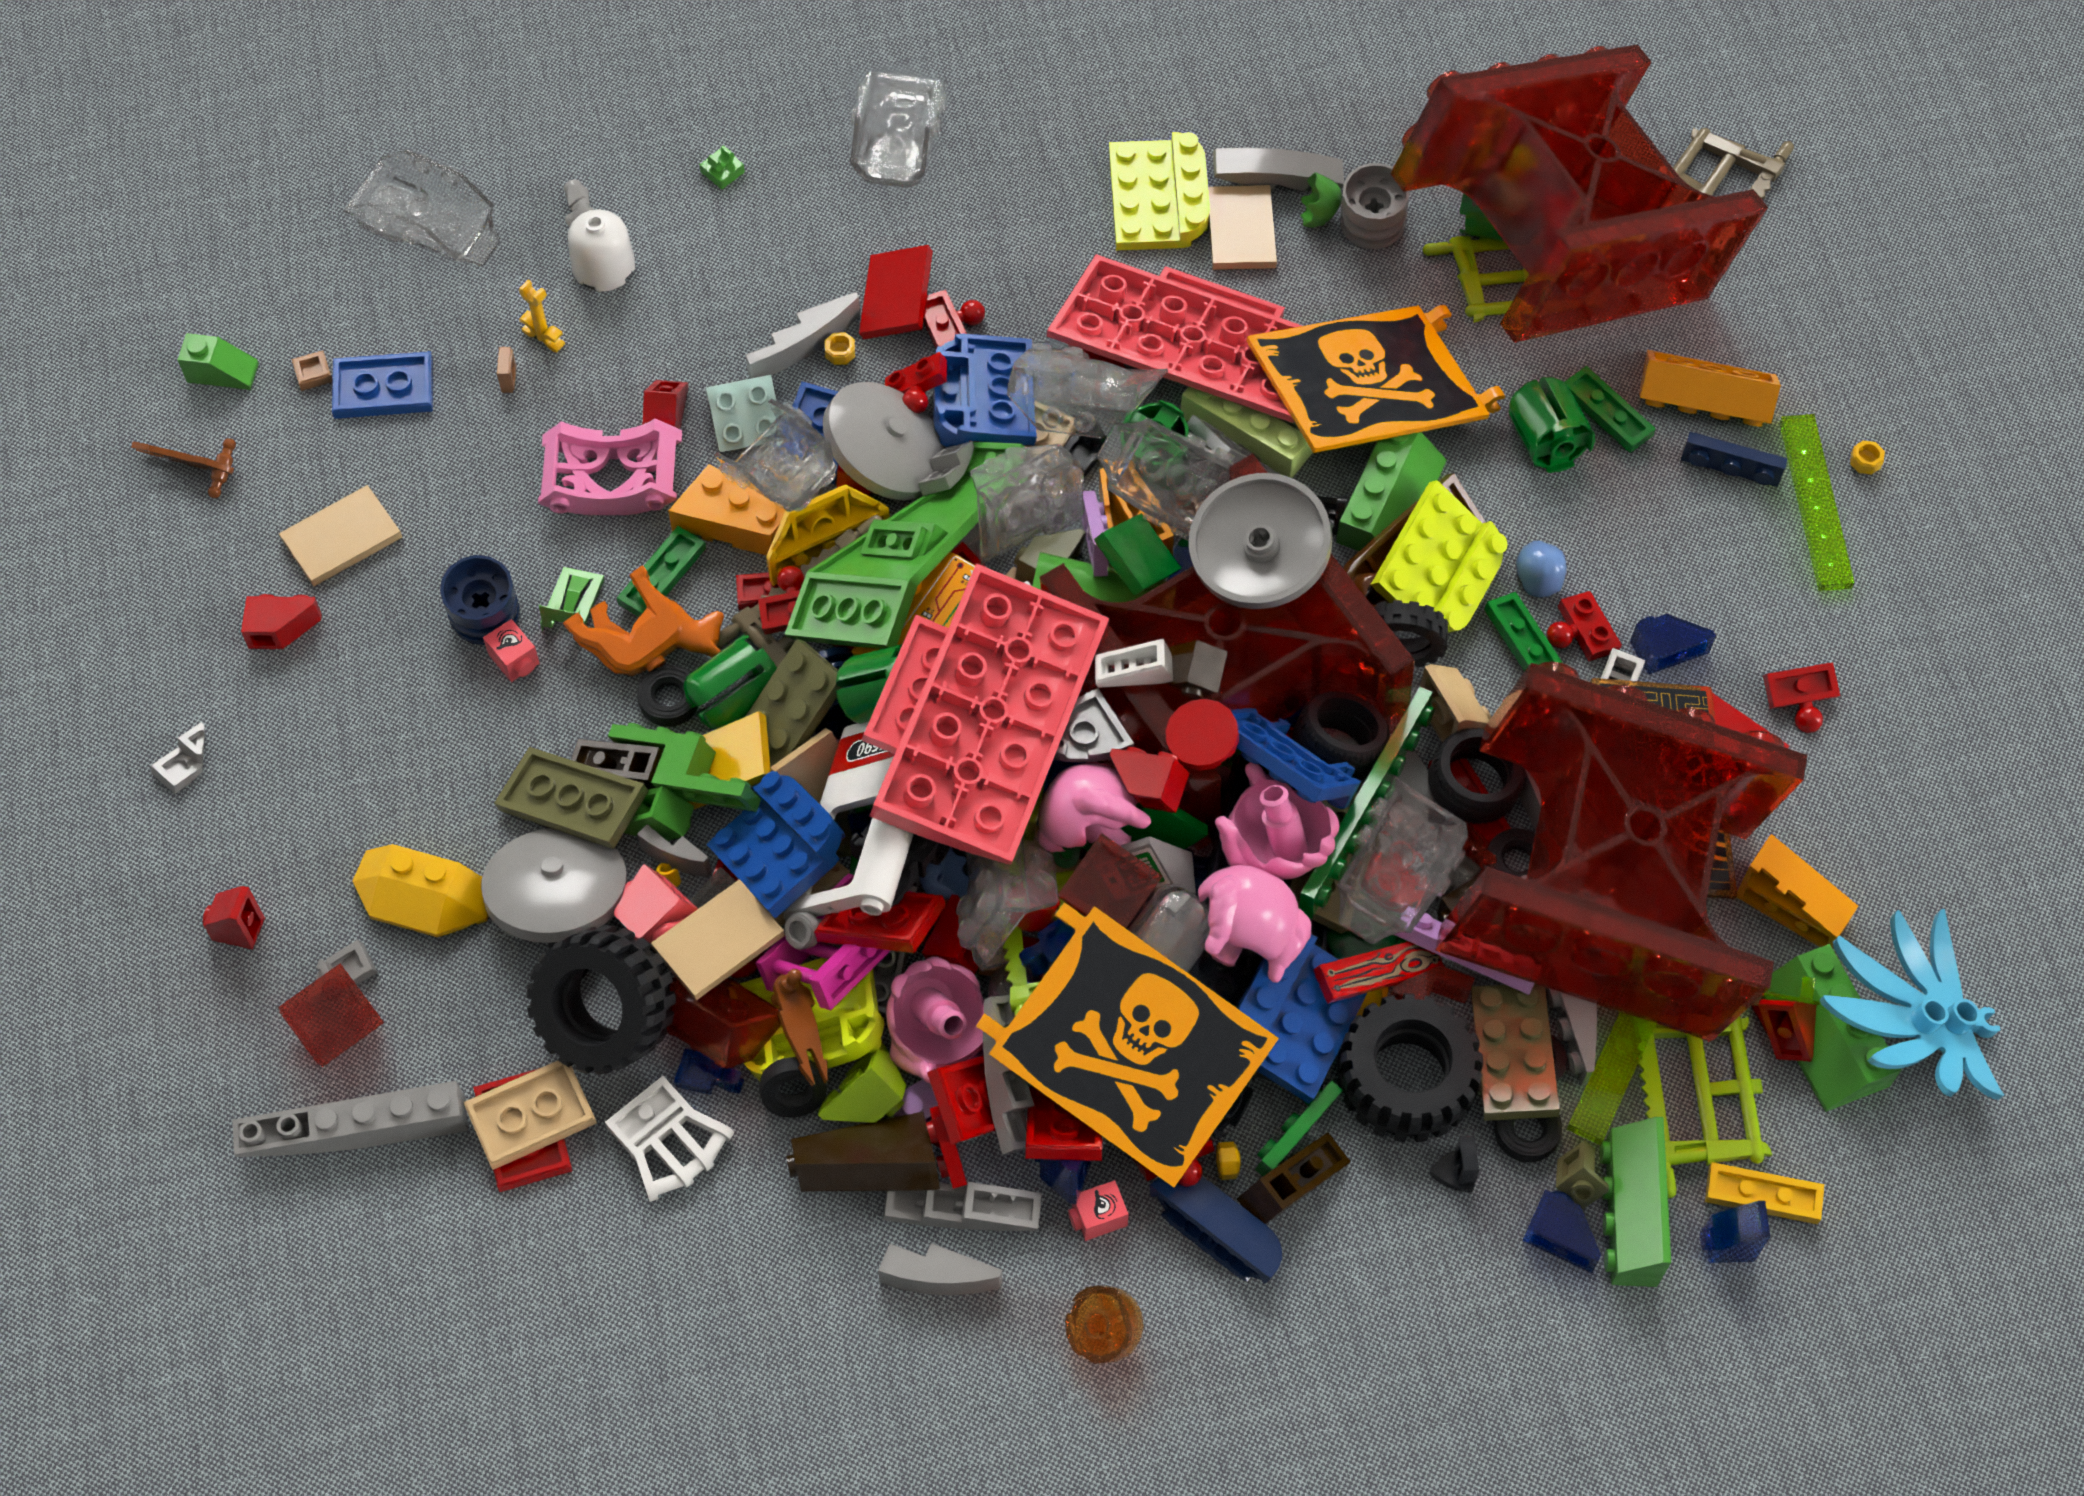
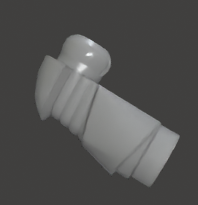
(577, 198)

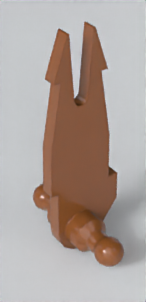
(220, 468)
(799, 1022)

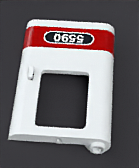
(854, 783)

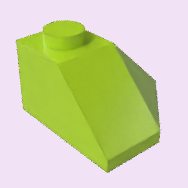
(867, 1092)

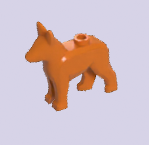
(653, 636)

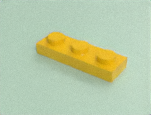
(1783, 1195)

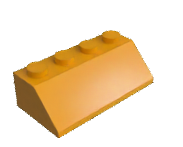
(1709, 387)

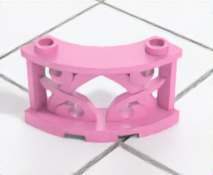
(634, 496)

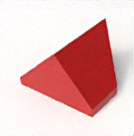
(1789, 1027)

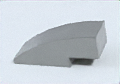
(937, 1272)

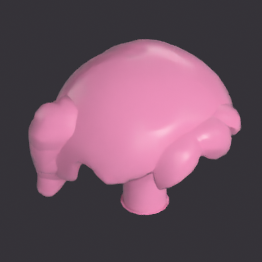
(1083, 805)
(1277, 828)
(1255, 914)
(934, 1016)

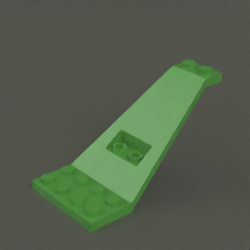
(869, 585)

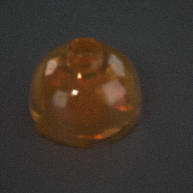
(1104, 1324)

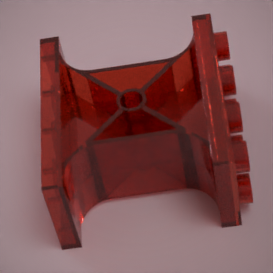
(1575, 189)
(1272, 662)
(1623, 851)

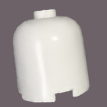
(600, 250)

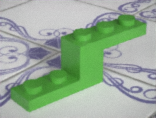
(686, 767)

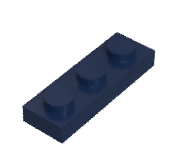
(1733, 459)

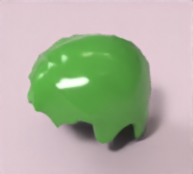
(1322, 202)

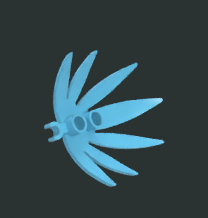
(1936, 1019)

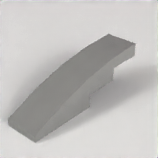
(1274, 167)
(804, 338)
(1006, 1090)
(966, 1207)

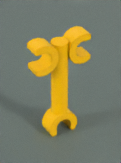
(535, 319)

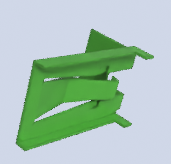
(578, 581)

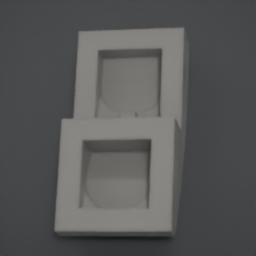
(948, 468)
(680, 856)

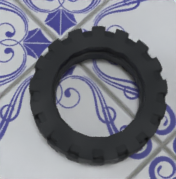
(1419, 620)

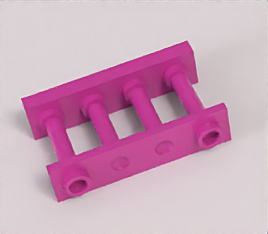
(835, 978)

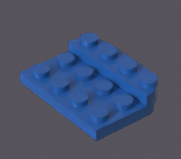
(975, 397)
(1291, 763)
(781, 845)
(1301, 1019)

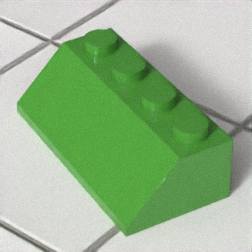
(1388, 487)
(1841, 1052)
(1636, 1203)

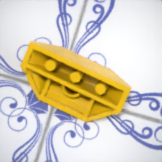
(818, 526)
(419, 891)

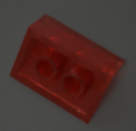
(724, 1023)

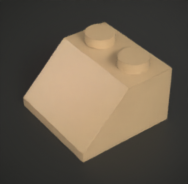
(1453, 701)

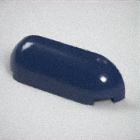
(1220, 1228)

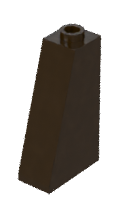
(867, 1157)

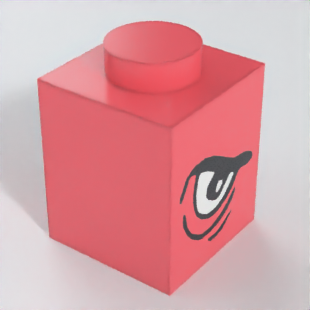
(511, 650)
(1099, 1211)

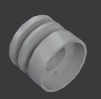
(1373, 207)

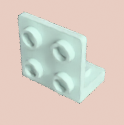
(741, 411)

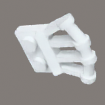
(654, 1117)

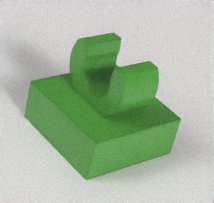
(722, 167)

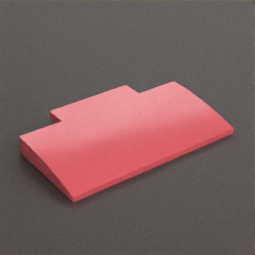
(1174, 325)
(980, 713)

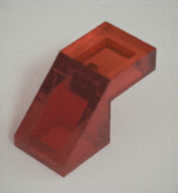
(1439, 981)

